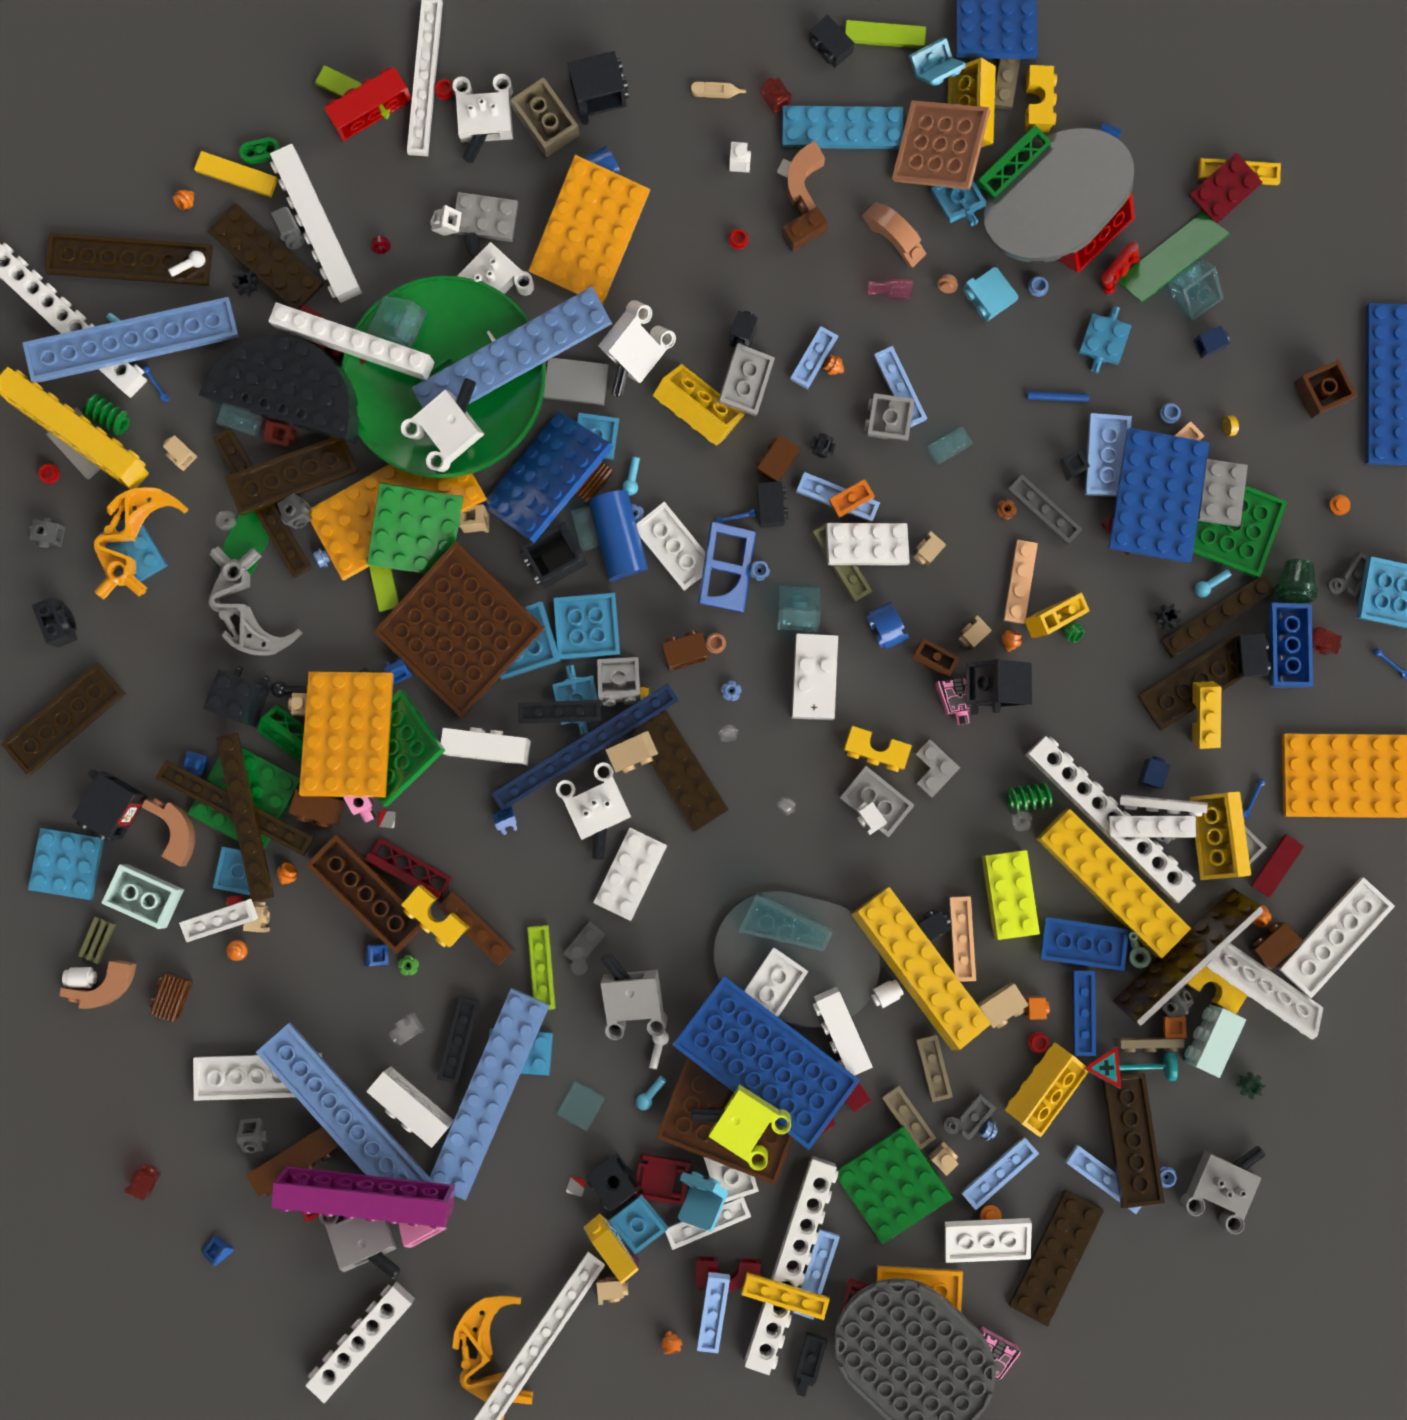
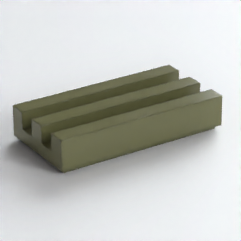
(83, 952)

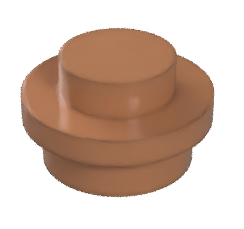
(947, 283)
(715, 643)

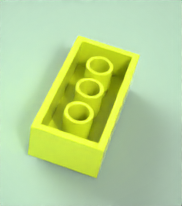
(1010, 895)

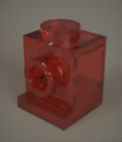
(778, 99)
(271, 433)
(1325, 641)
(143, 1182)

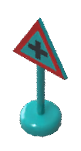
(1108, 1067)

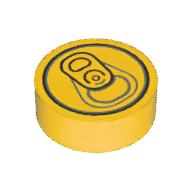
(1230, 425)

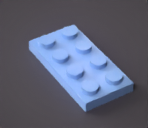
(1105, 453)

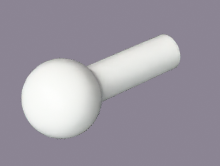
(195, 259)
(659, 1042)

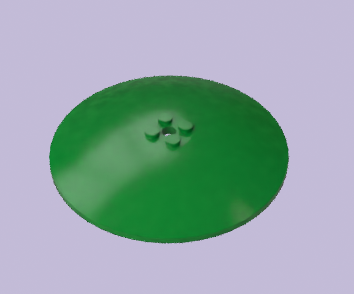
(454, 327)

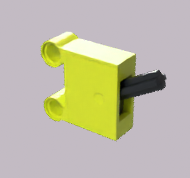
(742, 1124)

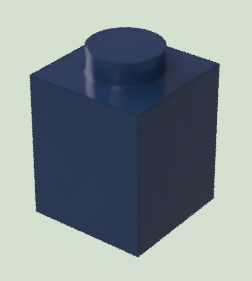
(1212, 341)
(1154, 772)

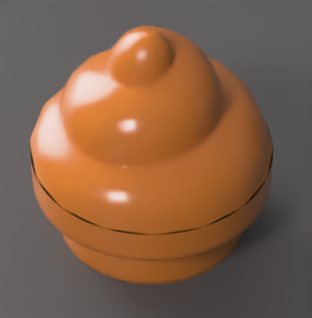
(184, 199)
(833, 365)
(1011, 640)
(286, 873)
(1263, 919)
(237, 950)
(671, 1343)

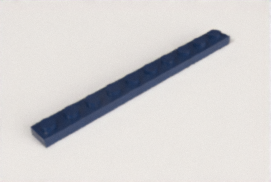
(585, 746)

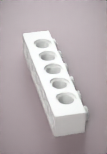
(323, 1385)

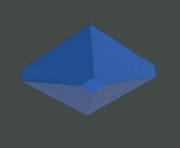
(376, 955)
(217, 1250)

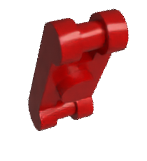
(1120, 267)

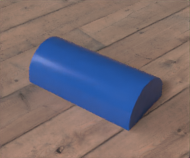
(617, 534)
(1290, 645)

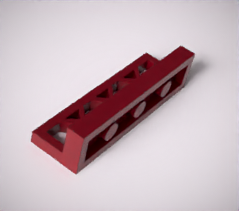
(402, 874)

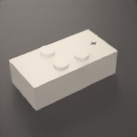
(814, 677)
(485, 746)
(410, 1106)

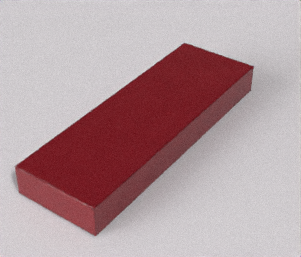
(1277, 865)

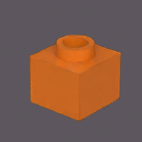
(1037, 1007)

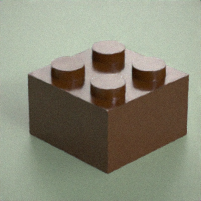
(1325, 389)
(685, 650)
(319, 808)

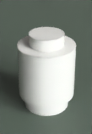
(79, 977)
(886, 993)

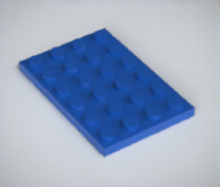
(547, 476)
(1158, 495)

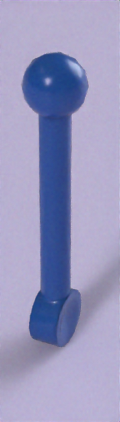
(164, 397)
(752, 513)
(1403, 673)
(1246, 813)

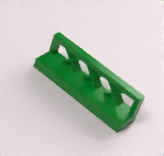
(1007, 159)
(279, 733)

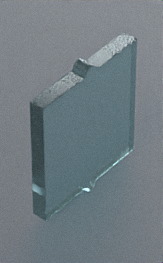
(581, 1106)

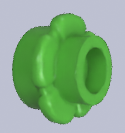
(413, 965)

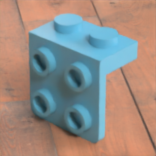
(935, 63)
(990, 293)
(702, 1201)

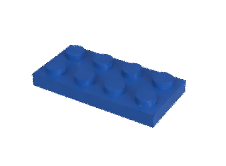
(1084, 944)

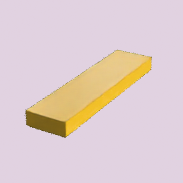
(1267, 172)
(236, 174)
(785, 1296)

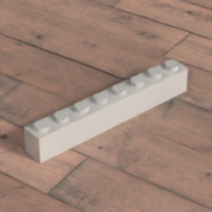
(315, 222)
(351, 341)

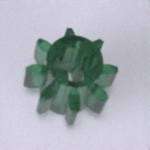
(1247, 1080)

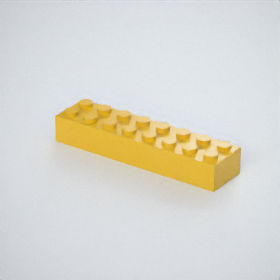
(72, 429)
(1113, 883)
(921, 969)

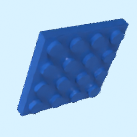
(996, 29)

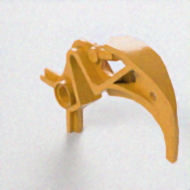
(112, 560)
(472, 1318)

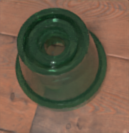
(1297, 582)

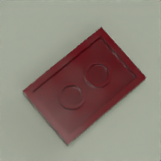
(1225, 188)

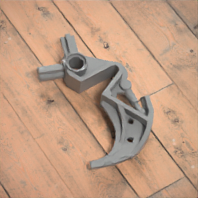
(228, 586)

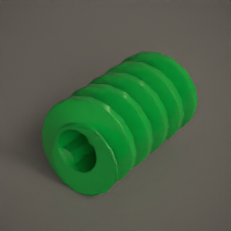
(106, 414)
(1028, 796)

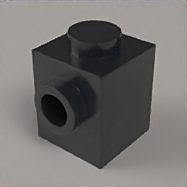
(934, 924)

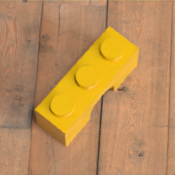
(1041, 82)
(1207, 730)
(859, 745)
(419, 906)
(1226, 995)

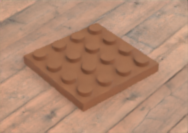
(941, 144)

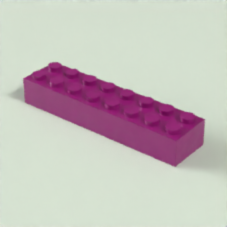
(363, 1197)

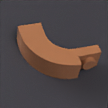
(803, 164)
(897, 230)
(181, 830)
(116, 982)

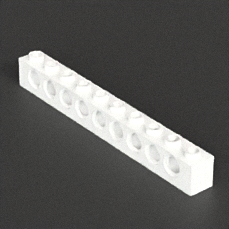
(128, 382)
(1038, 756)
(817, 1168)

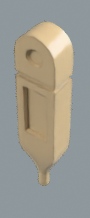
(715, 90)

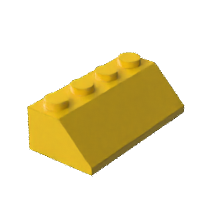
(975, 88)
(697, 404)
(1221, 837)
(1047, 1089)

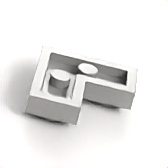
(940, 766)

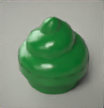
(1073, 632)

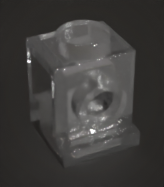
(406, 1029)

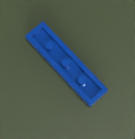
(1084, 1013)

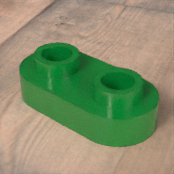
(260, 149)

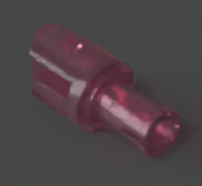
(893, 289)

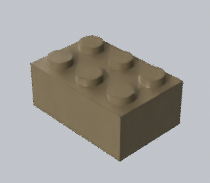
(545, 117)

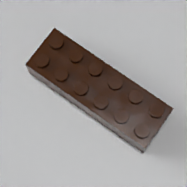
(364, 892)

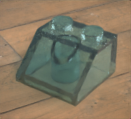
(1196, 289)
(397, 321)
(799, 608)

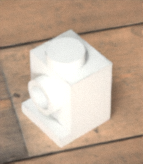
(739, 157)
(440, 221)
(870, 817)

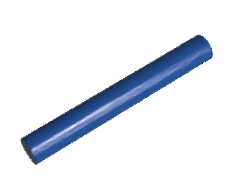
(1054, 396)

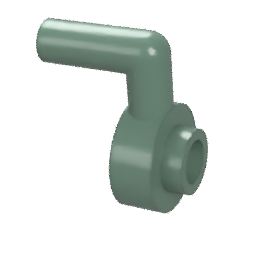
(1136, 949)

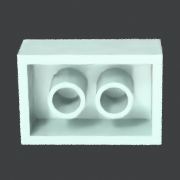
(142, 896)
(1214, 1040)

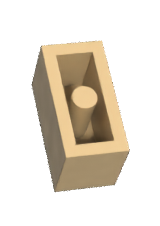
(631, 752)
(1003, 1005)

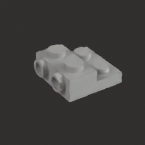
(889, 417)
(618, 681)

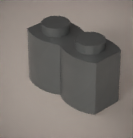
(287, 228)

